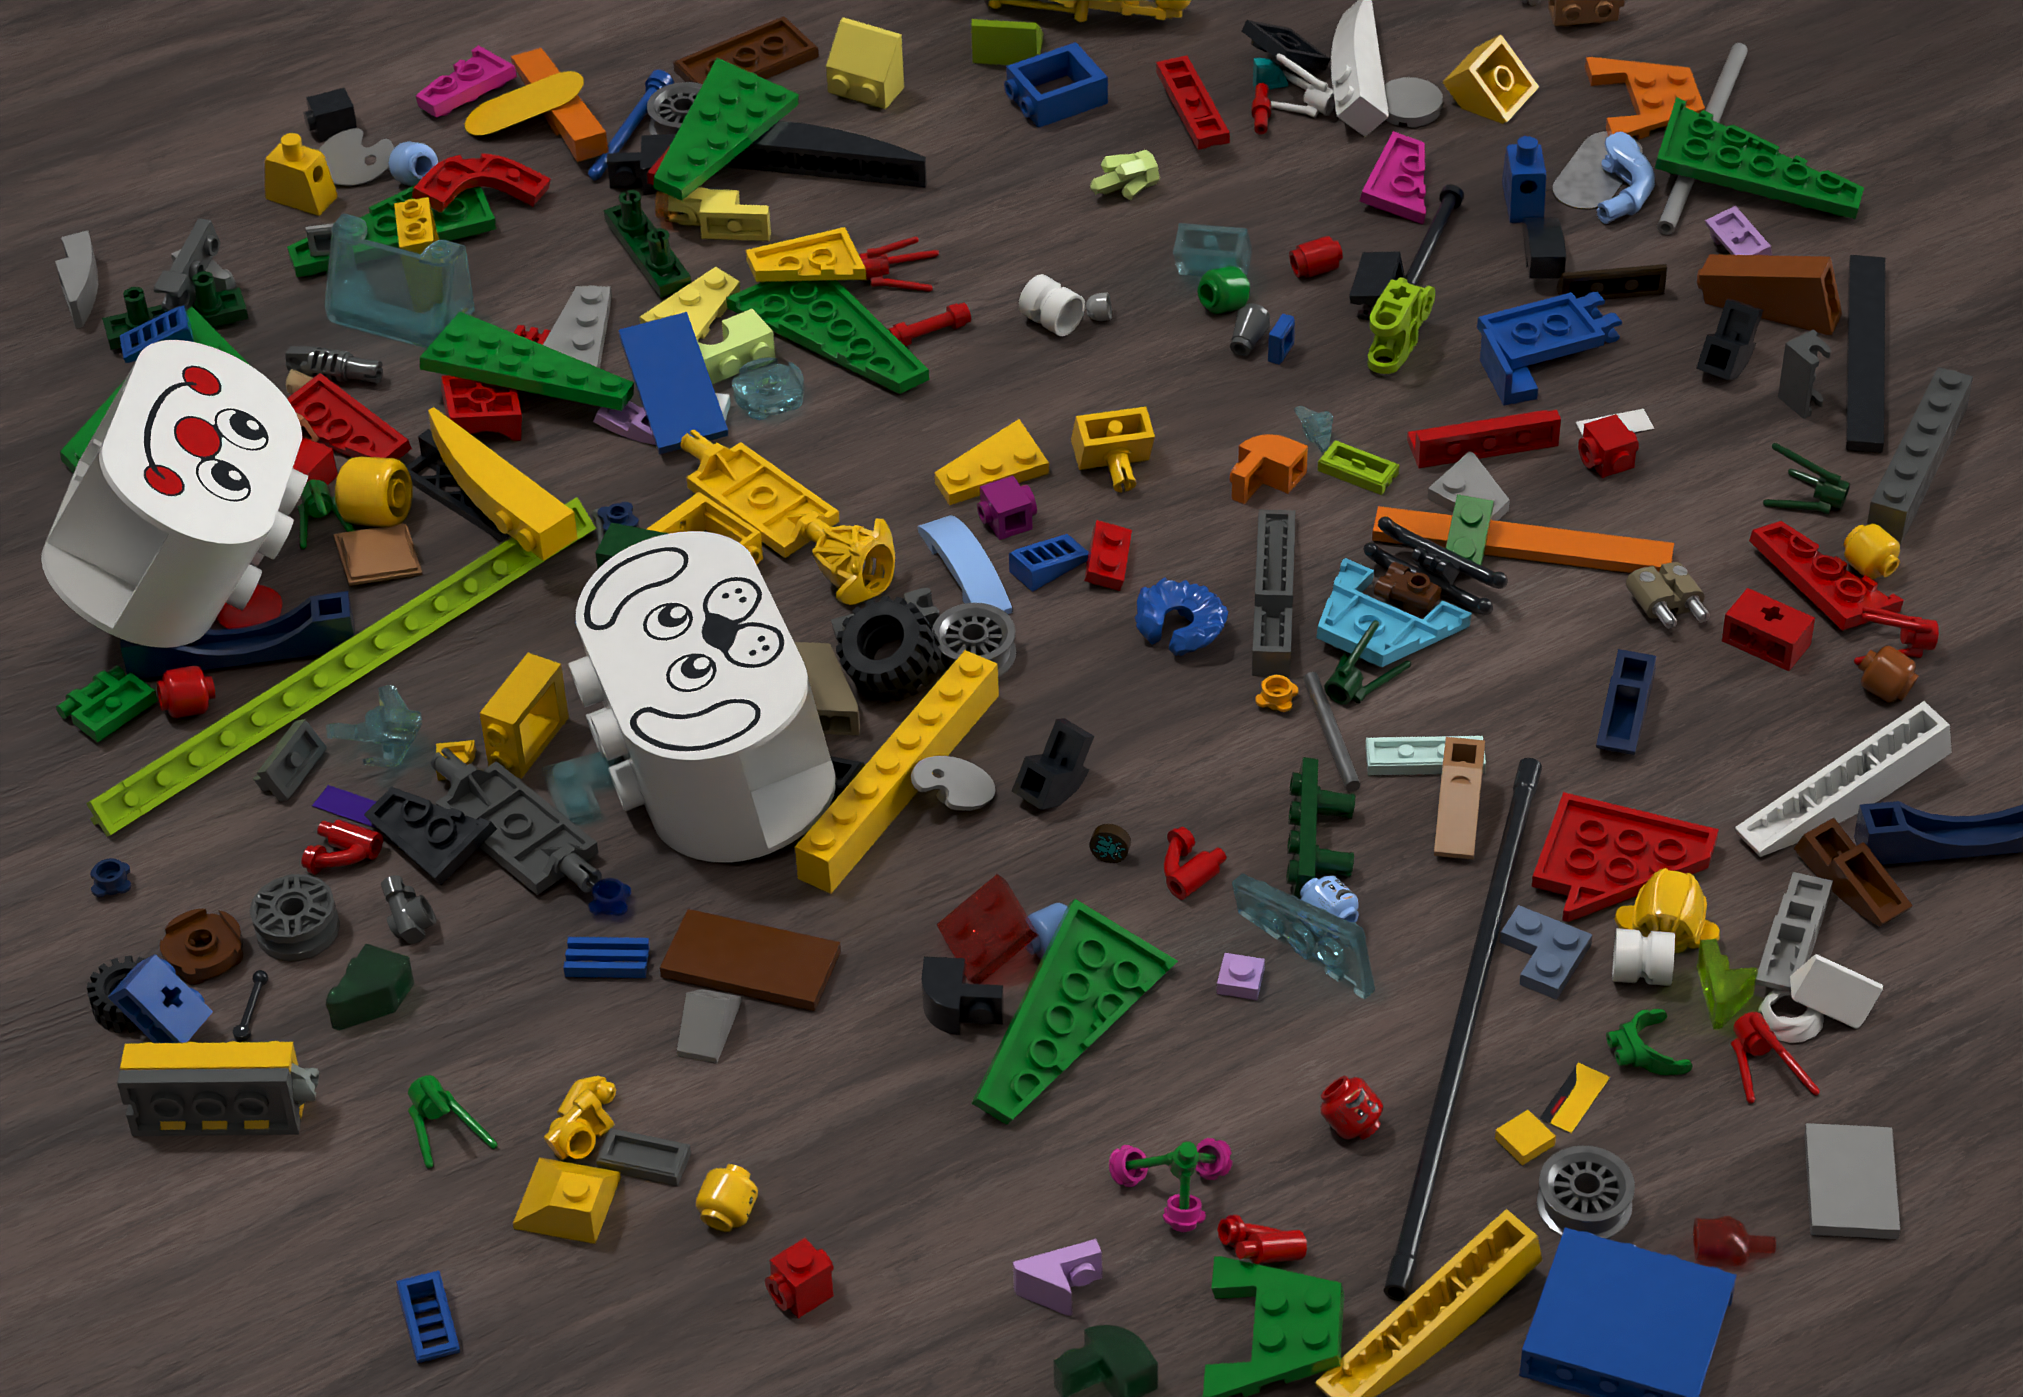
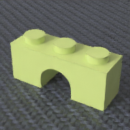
(745, 340)

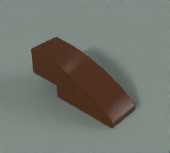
(1854, 871)

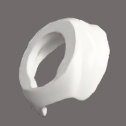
(1791, 1029)

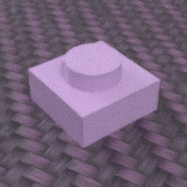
(1240, 976)

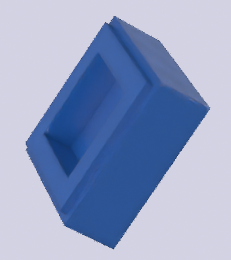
(1281, 339)

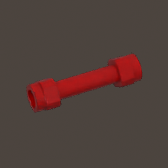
(956, 315)

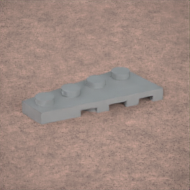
(582, 324)

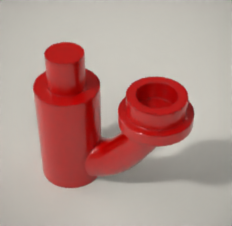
(354, 841)
(1196, 872)
(1263, 1242)

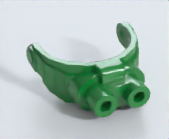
(1634, 1051)

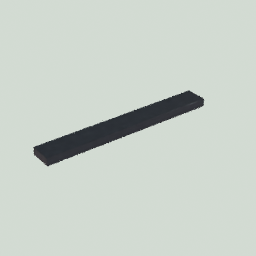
(1865, 354)

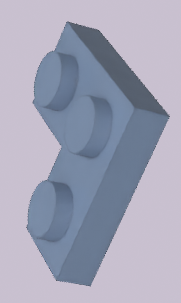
(1553, 947)

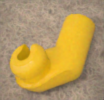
(598, 1085)

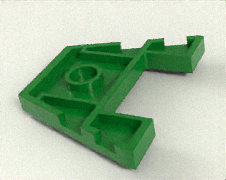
(1294, 1326)

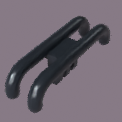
(1439, 565)

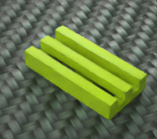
(1359, 471)

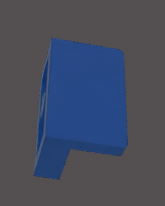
(1511, 385)

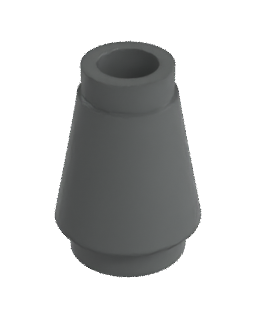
(1249, 328)

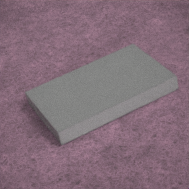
(1851, 1181)

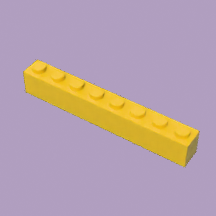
(885, 782)

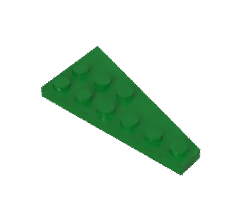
(463, 217)
(835, 325)
(501, 358)

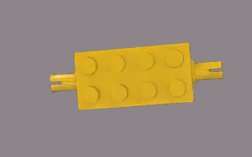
(758, 494)

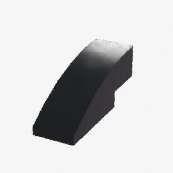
(1544, 247)

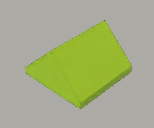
(1004, 41)

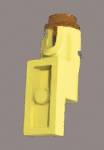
(717, 214)

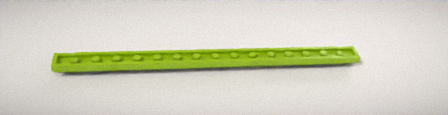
(317, 681)

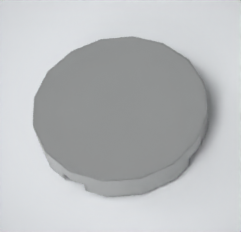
(1412, 101)

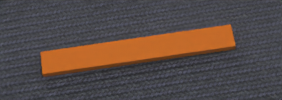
(1539, 542)

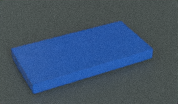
(672, 381)

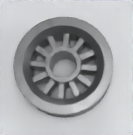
(670, 106)
(976, 629)
(1586, 1191)

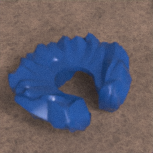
(1192, 602)

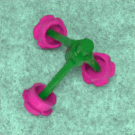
(1183, 1210)

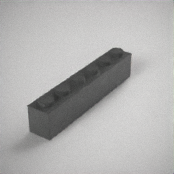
(1920, 452)

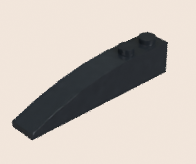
(831, 154)

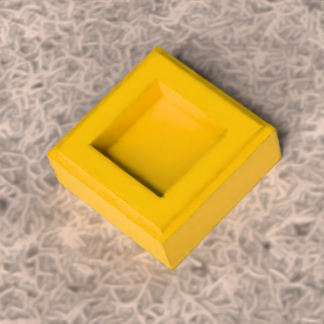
(1525, 1137)

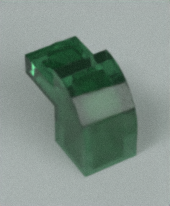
(1107, 1356)

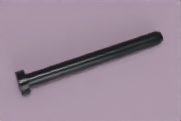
(1450, 198)

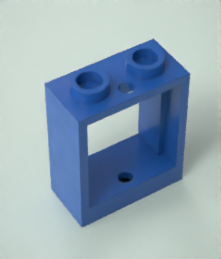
(1086, 92)

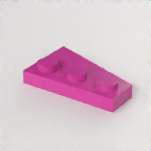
(467, 82)
(1398, 179)

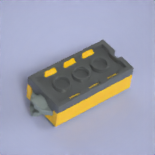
(214, 1088)

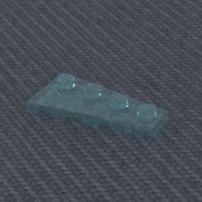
(1308, 930)

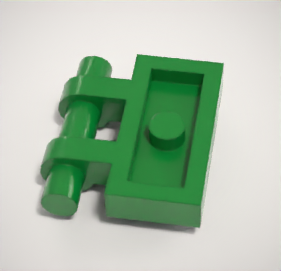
(107, 702)

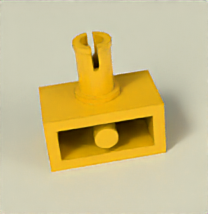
(1113, 441)

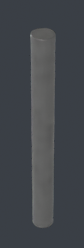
(1331, 732)

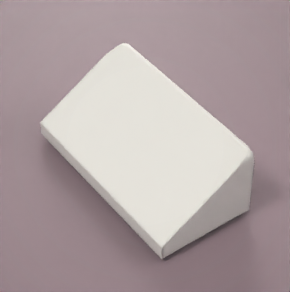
(1834, 990)

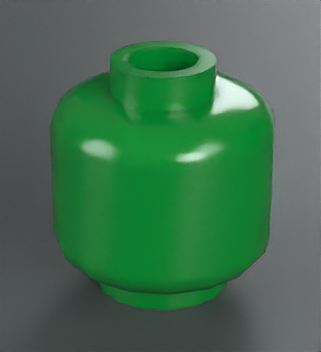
(1224, 289)

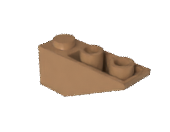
(1459, 798)

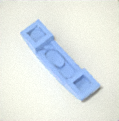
(965, 561)

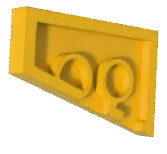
(808, 258)
(998, 457)

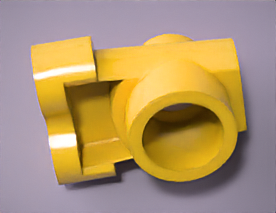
(576, 1130)

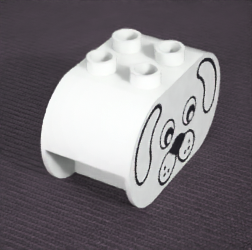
(701, 698)

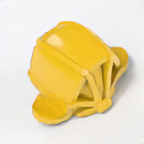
(841, 558)
(1670, 904)

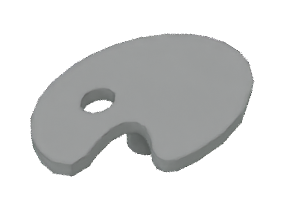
(347, 158)
(961, 782)

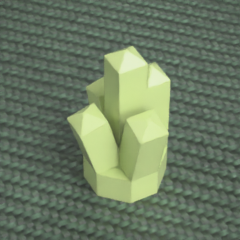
(1128, 172)

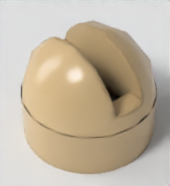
(296, 380)

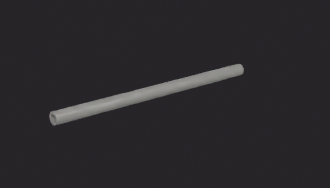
(1716, 107)

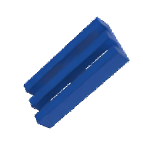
(606, 951)

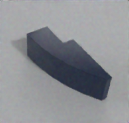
(1626, 702)

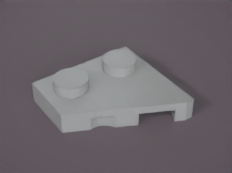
(1470, 479)

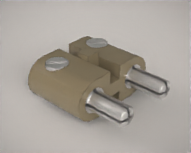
(1665, 591)

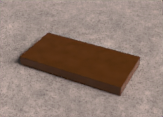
(761, 51)
(750, 959)

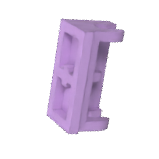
(1737, 234)

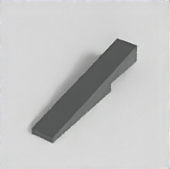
(1273, 593)

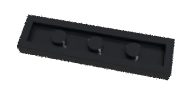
(432, 485)

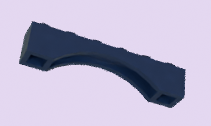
(304, 631)
(1907, 835)

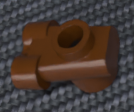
(1412, 589)

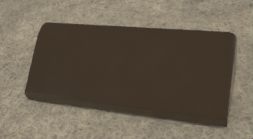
(1615, 282)

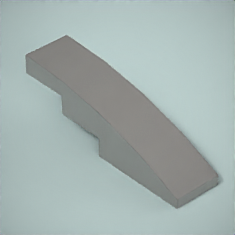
(1794, 930)

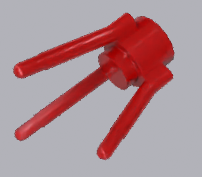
(877, 264)
(1915, 632)
(1758, 1039)

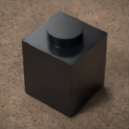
(330, 114)

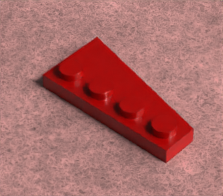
(345, 422)
(1821, 576)

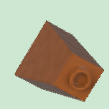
(1787, 288)

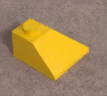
(567, 1200)

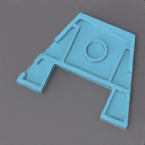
(1399, 633)

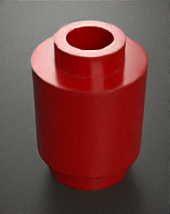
(1316, 257)

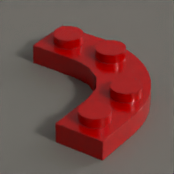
(457, 174)

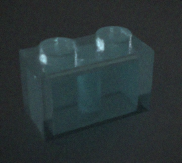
(1211, 247)

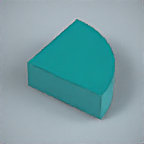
(1269, 73)

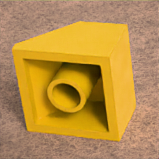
(1491, 81)

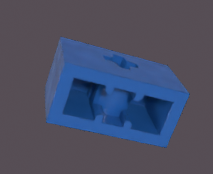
(160, 1002)

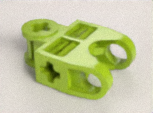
(1397, 322)

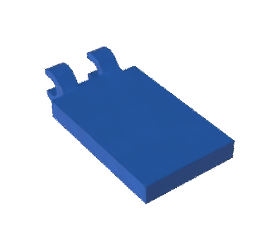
(1551, 328)

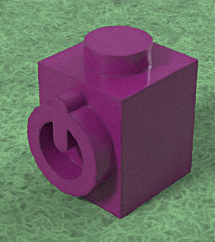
(1007, 507)

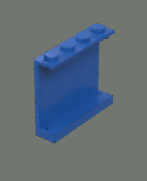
(1625, 1320)

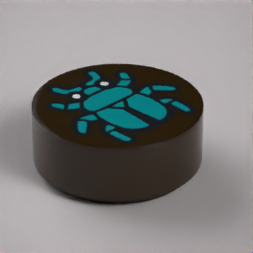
(1110, 843)

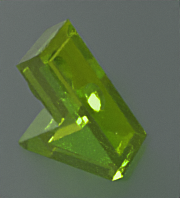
(1723, 988)

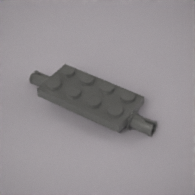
(530, 836)

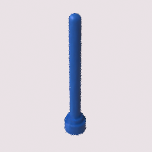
(654, 82)

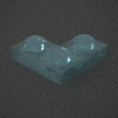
(573, 784)

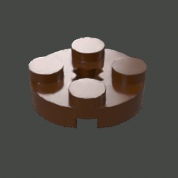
(208, 961)

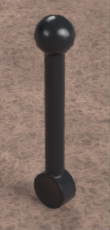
(241, 1032)

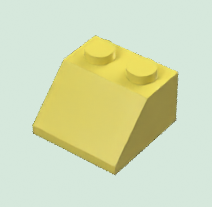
(865, 64)

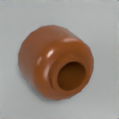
(1888, 674)

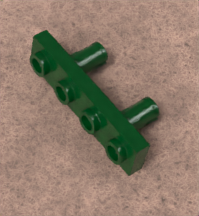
(647, 245)
(213, 306)
(1303, 814)

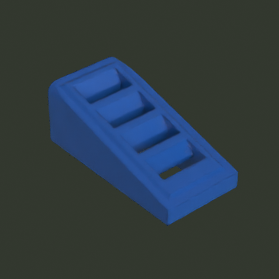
(168, 326)
(1033, 571)
(420, 1287)

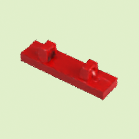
(1192, 102)

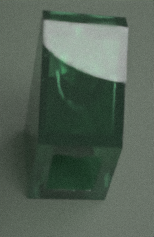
(370, 988)

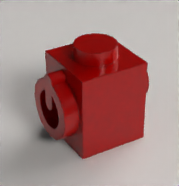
(1608, 446)
(800, 1278)

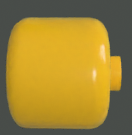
(373, 491)

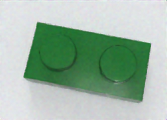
(1470, 527)

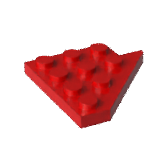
(1609, 851)

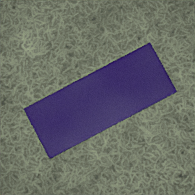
(344, 804)

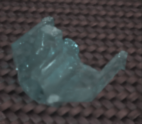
(385, 725)

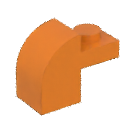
(1267, 461)

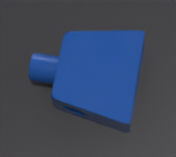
(1524, 166)

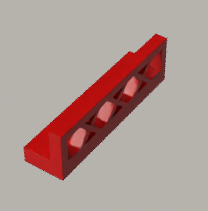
(1485, 438)

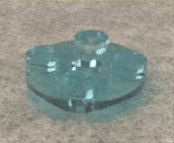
(785, 389)

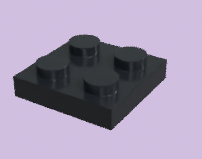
(1287, 42)

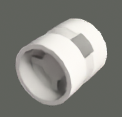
(1051, 305)
(1643, 957)

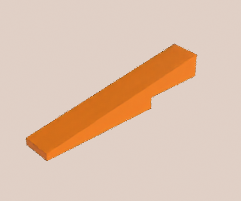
(571, 120)

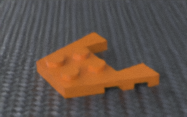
(1651, 90)

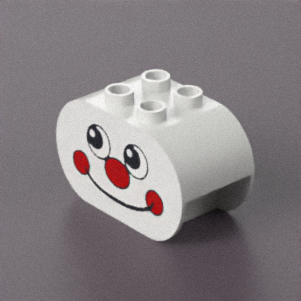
(177, 497)

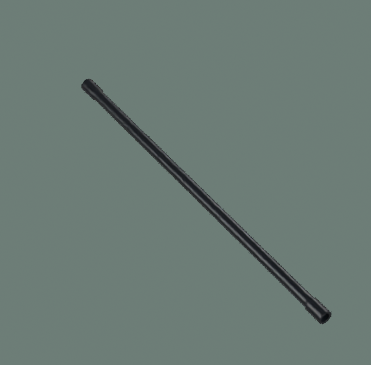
(1403, 1263)

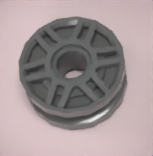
(294, 917)

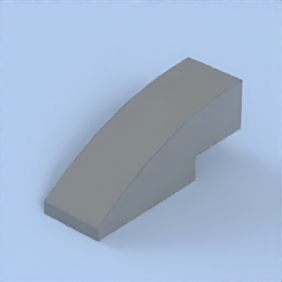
(78, 276)

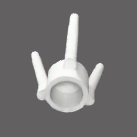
(1317, 94)

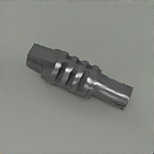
(332, 364)

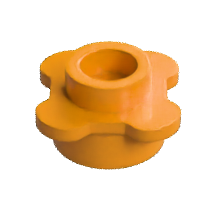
(1277, 693)

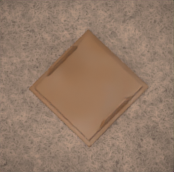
(377, 554)

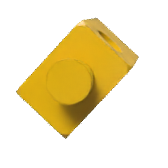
(298, 176)

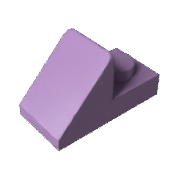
(1050, 1275)

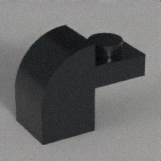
(632, 168)
(1732, 345)
(1057, 773)
(952, 1001)

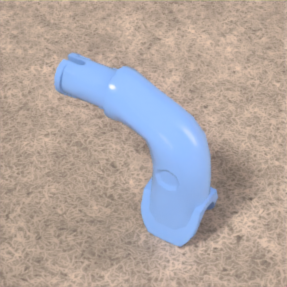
(1634, 168)

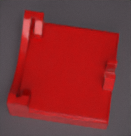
(482, 406)

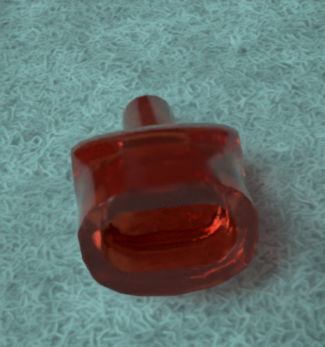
(1727, 1241)

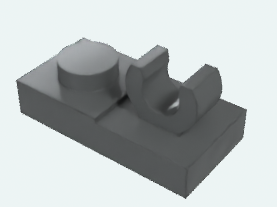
(290, 760)

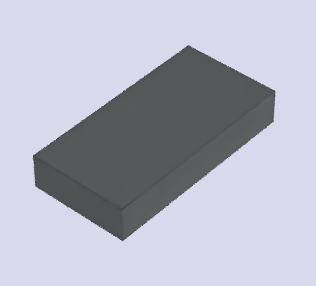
(644, 1156)

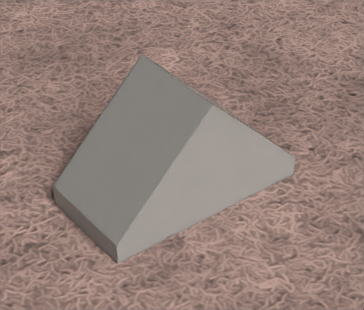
(706, 1024)

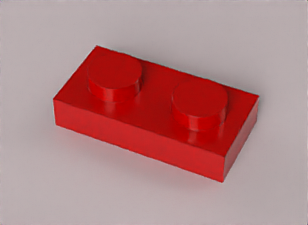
(1108, 555)

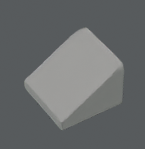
(319, 239)

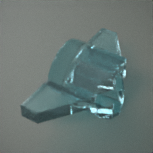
(1316, 426)

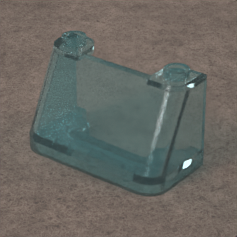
(392, 288)

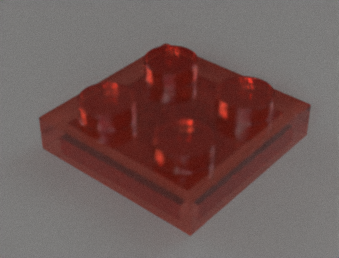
(987, 929)

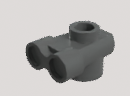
(409, 913)

